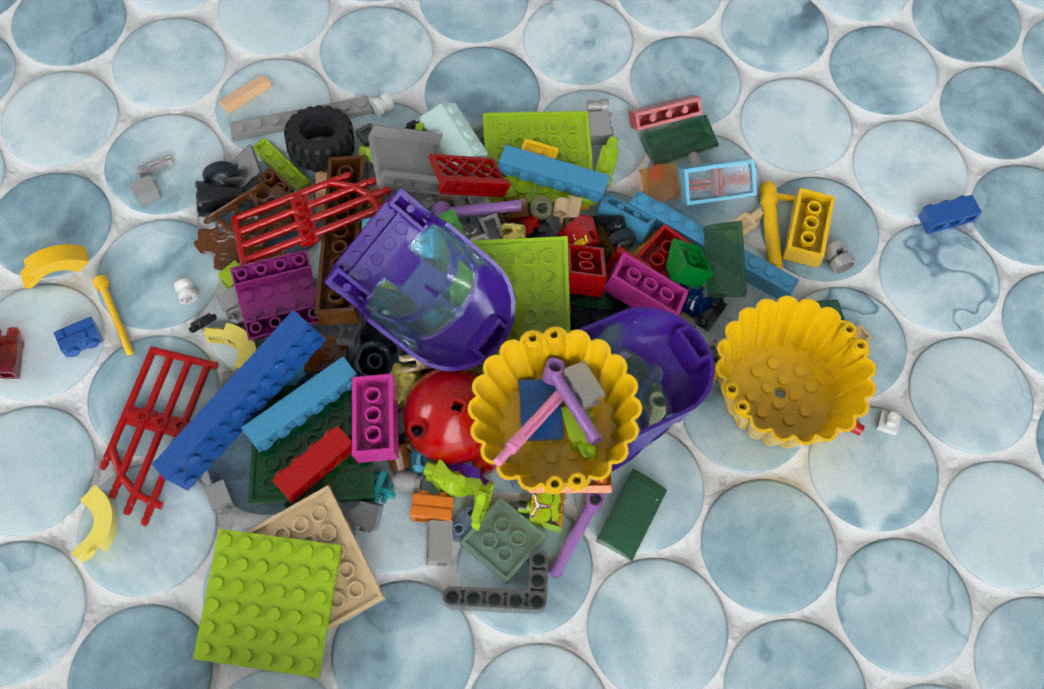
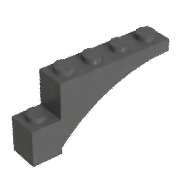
(365, 515)

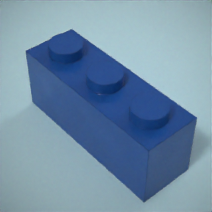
(949, 214)

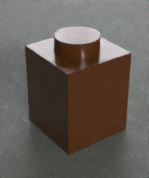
(512, 215)

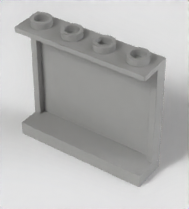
(403, 160)

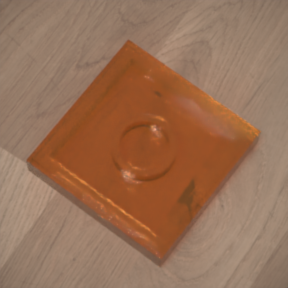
(661, 182)

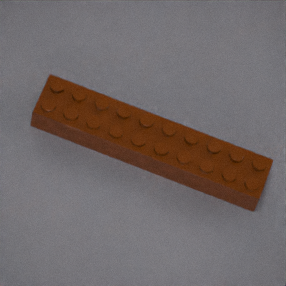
(330, 305)

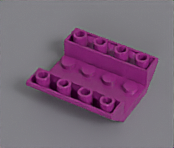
(272, 290)

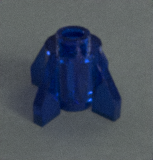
(694, 302)

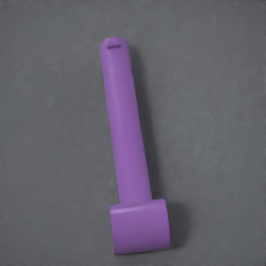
(478, 209)
(553, 376)
(575, 534)

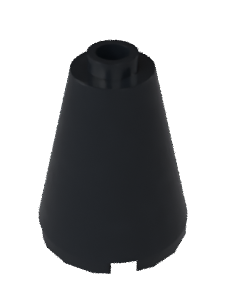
(214, 196)
(372, 359)

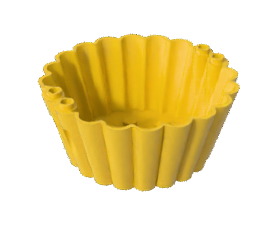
(807, 357)
(554, 462)

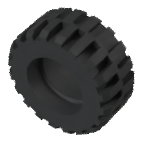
(314, 123)

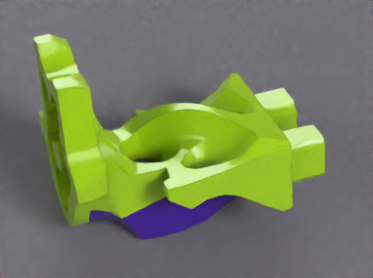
(462, 481)

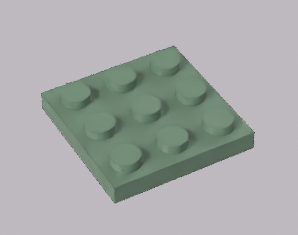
(503, 540)

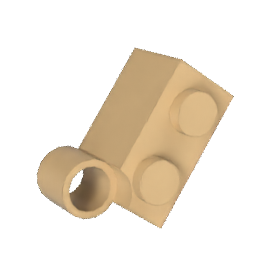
(566, 210)

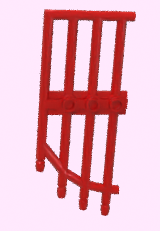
(303, 215)
(153, 421)

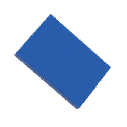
(532, 396)

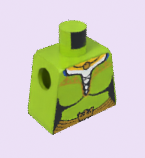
(545, 510)

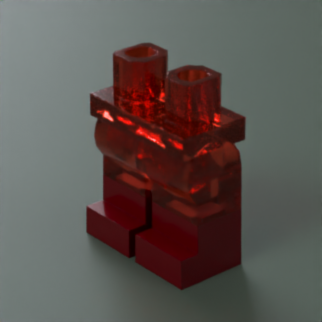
(11, 353)

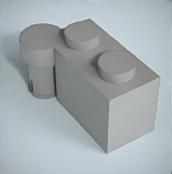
(599, 121)

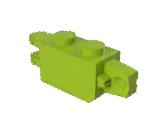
(608, 158)
(577, 436)

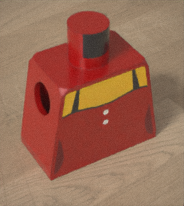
(581, 231)

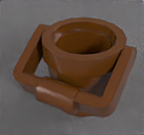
(403, 462)

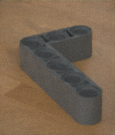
(505, 594)

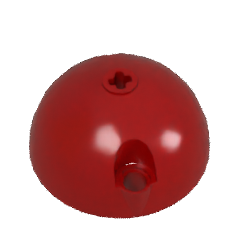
(447, 431)

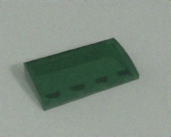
(679, 140)
(726, 258)
(631, 515)

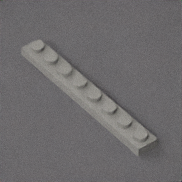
(276, 122)

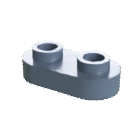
(463, 521)

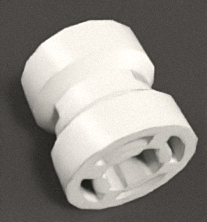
(382, 104)
(185, 290)

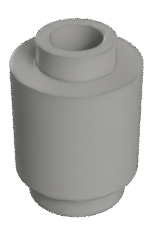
(406, 481)

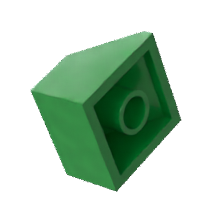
(688, 264)

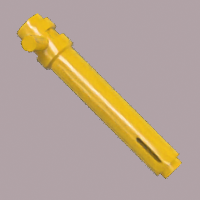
(769, 201)

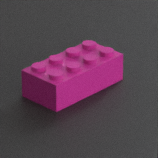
(643, 287)
(375, 418)

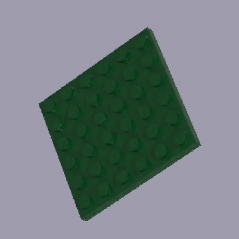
(347, 480)

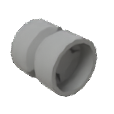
(840, 258)

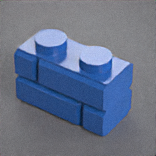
(78, 337)

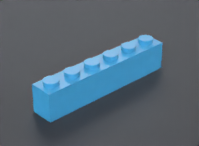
(553, 173)
(300, 405)

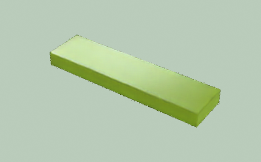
(273, 157)

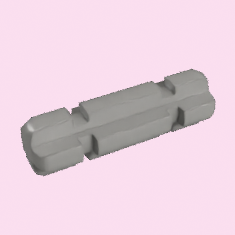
(155, 165)

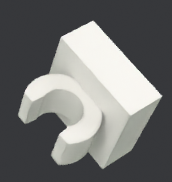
(888, 422)

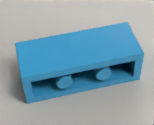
(635, 219)

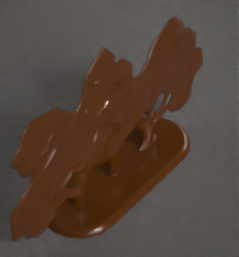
(224, 244)

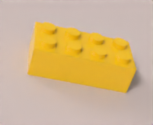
(808, 227)

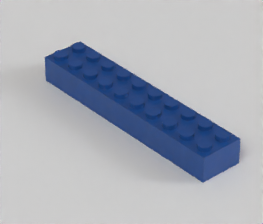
(238, 402)

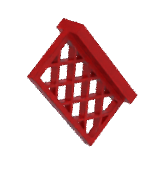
(467, 183)

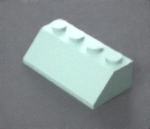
(457, 133)

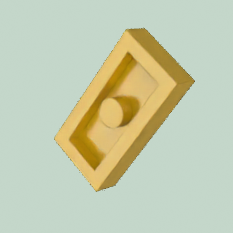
(541, 149)

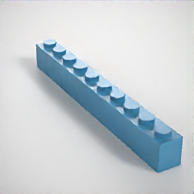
(758, 271)

